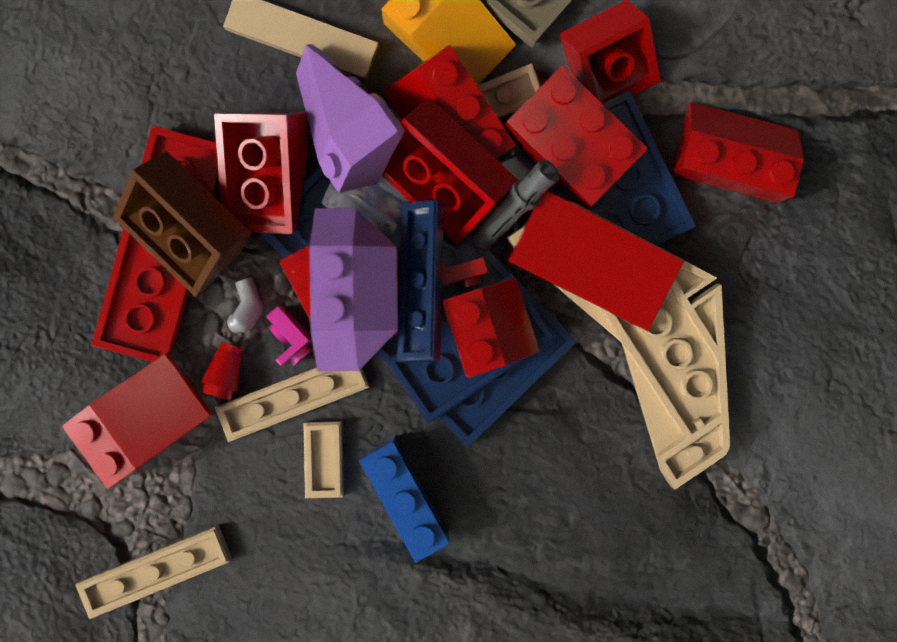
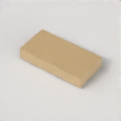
(323, 459)

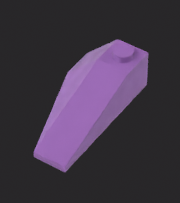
(348, 127)

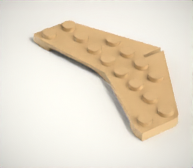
(677, 371)

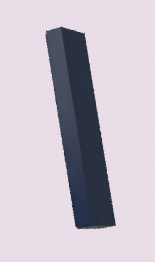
(420, 282)

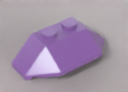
(350, 289)

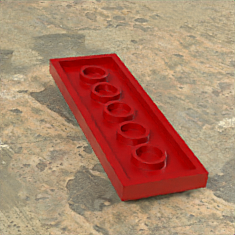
(142, 297)

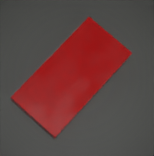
(595, 260)

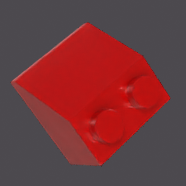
(613, 52)
(490, 327)

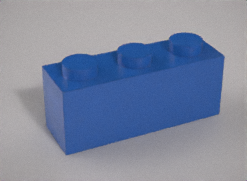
(405, 499)

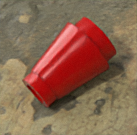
(223, 373)

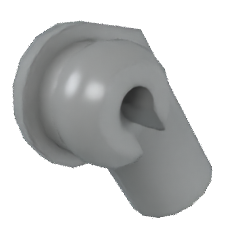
(249, 308)

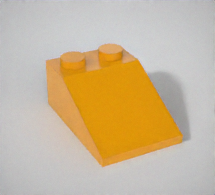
(463, 24)

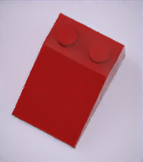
(262, 167)
(137, 420)

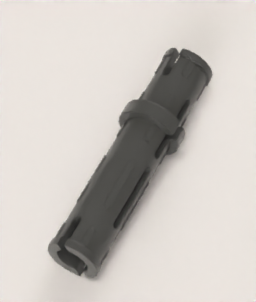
(523, 196)

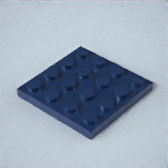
(642, 198)

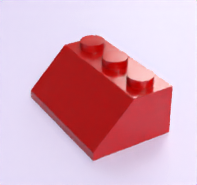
(453, 89)
(738, 153)

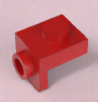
(464, 274)

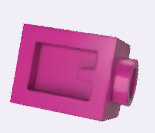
(287, 328)

